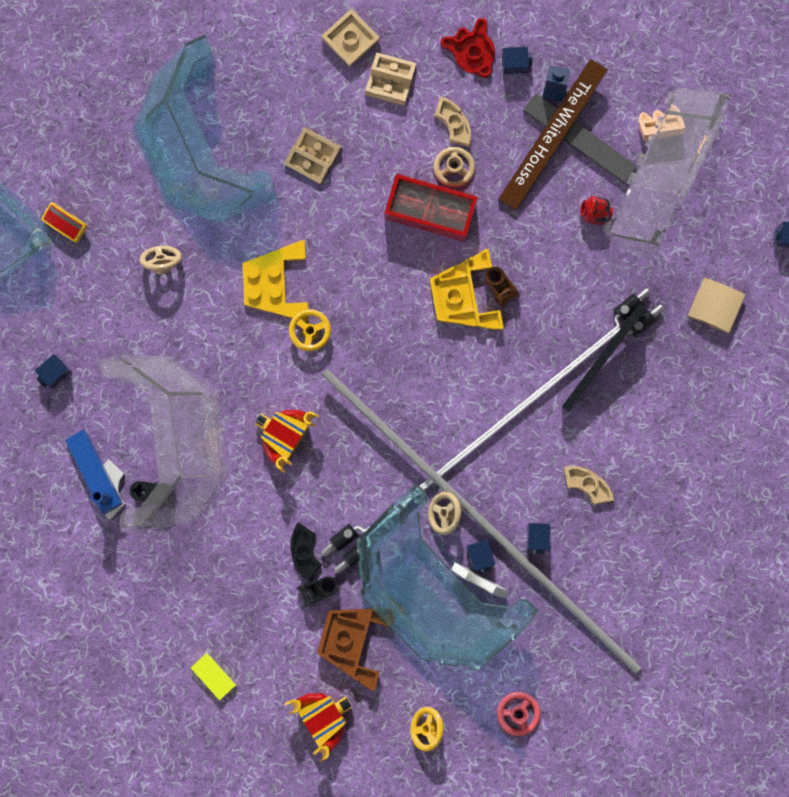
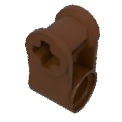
(502, 287)

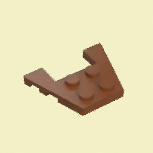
(344, 639)

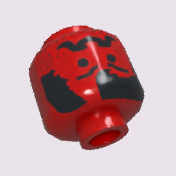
(596, 210)

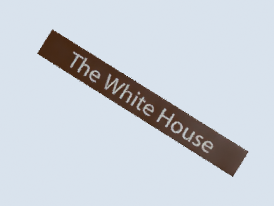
(553, 134)

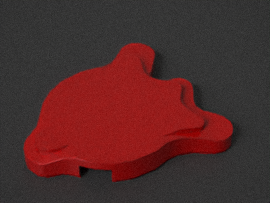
(472, 50)

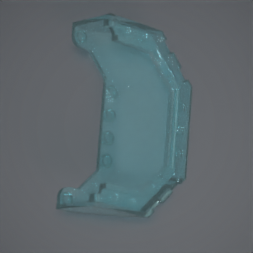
(180, 152)
(425, 598)

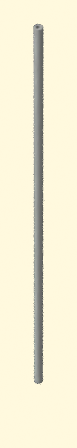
(476, 516)

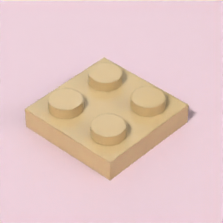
(350, 38)

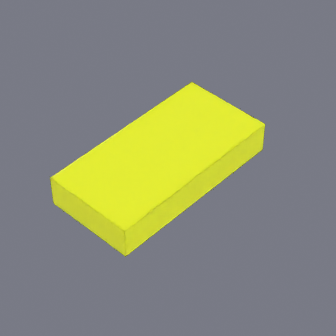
(213, 676)

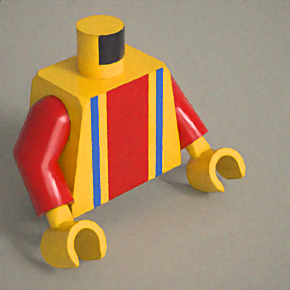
(284, 434)
(322, 719)

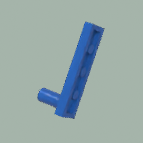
(98, 480)

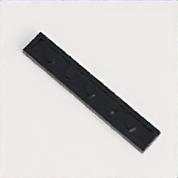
(604, 357)

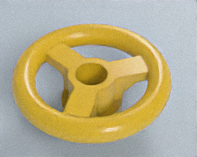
(325, 324)
(431, 729)

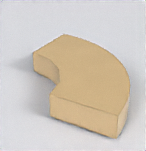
(455, 121)
(589, 483)

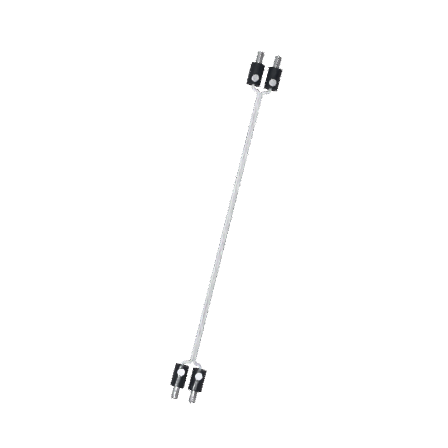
(622, 311)

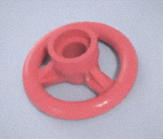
(501, 712)

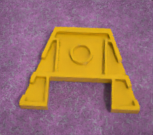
(266, 281)
(455, 295)

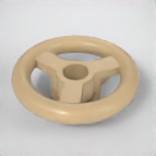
(454, 159)
(161, 262)
(448, 514)

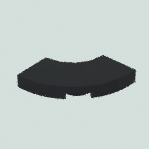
(302, 551)

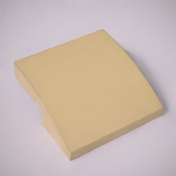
(394, 70)
(307, 163)
(717, 305)

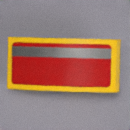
(64, 222)

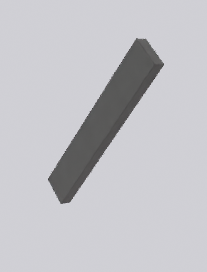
(583, 141)

